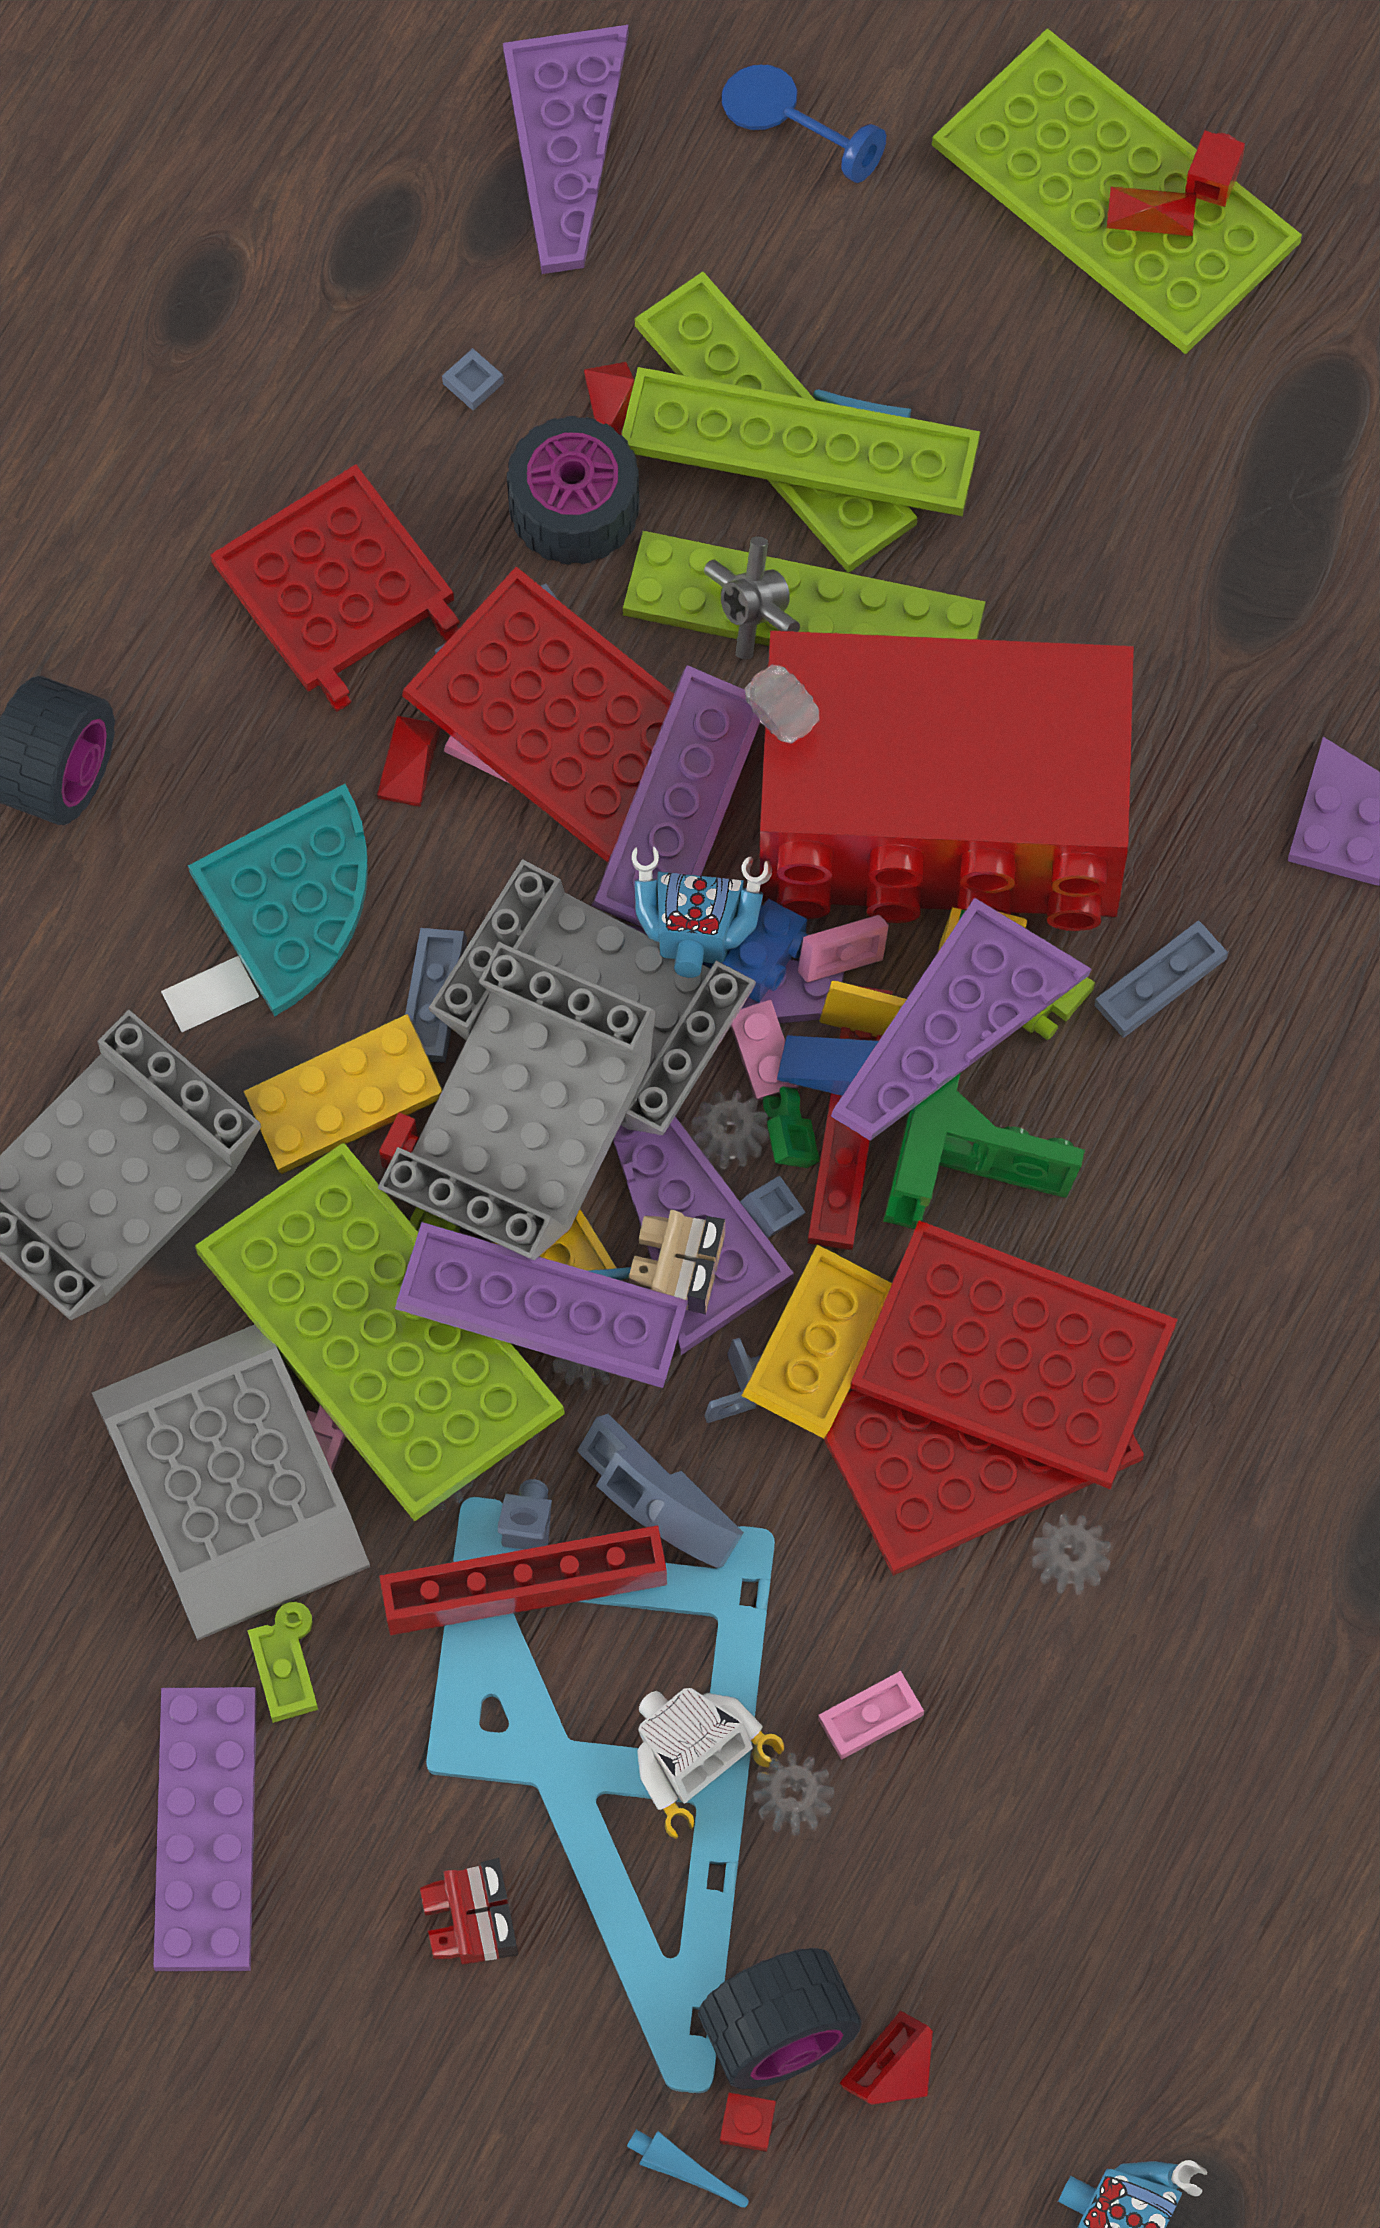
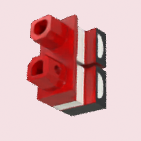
(478, 1911)

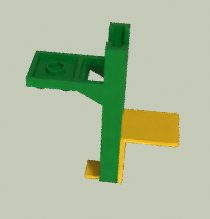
(946, 1121)

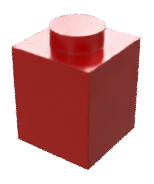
(1215, 167)

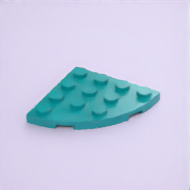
(291, 894)

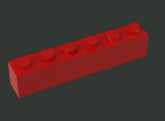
(523, 1580)

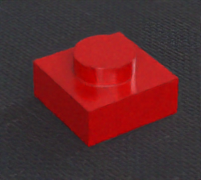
(402, 1135)
(747, 2122)

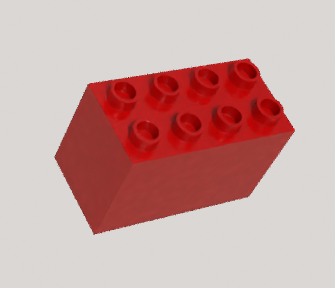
(951, 778)

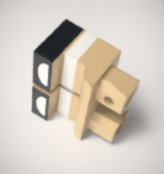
(686, 1257)

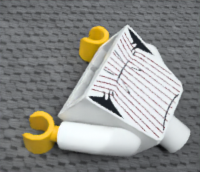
(692, 1744)

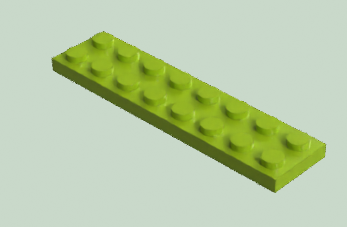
(710, 340)
(800, 441)
(674, 591)

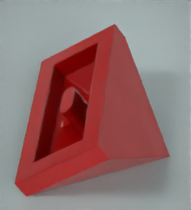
(1151, 211)
(610, 393)
(408, 761)
(894, 2065)

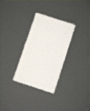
(210, 994)

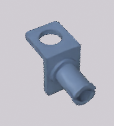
(743, 1368)
(526, 1517)

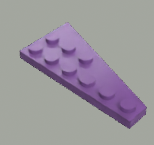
(1340, 817)

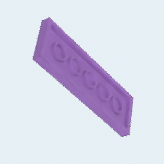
(681, 788)
(541, 1305)
(205, 1829)

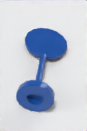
(767, 96)

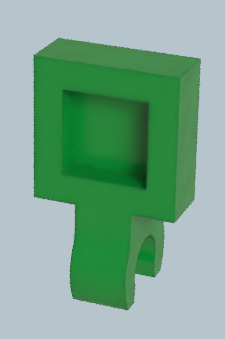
(790, 1135)

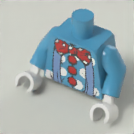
(697, 915)
(1132, 2195)

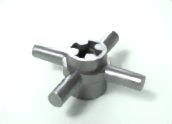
(753, 597)

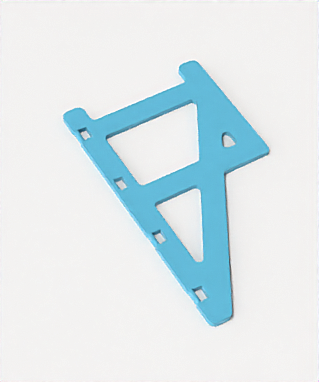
(494, 1661)

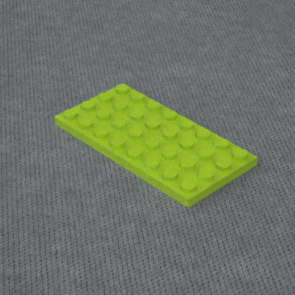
(1051, 146)
(411, 1394)

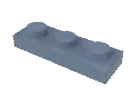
(434, 960)
(1161, 979)

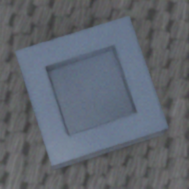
(472, 379)
(773, 1207)

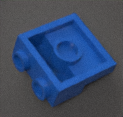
(768, 948)

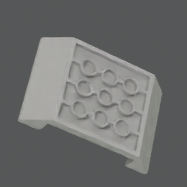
(569, 934)
(527, 1105)
(115, 1168)
(231, 1480)

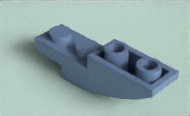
(656, 1497)

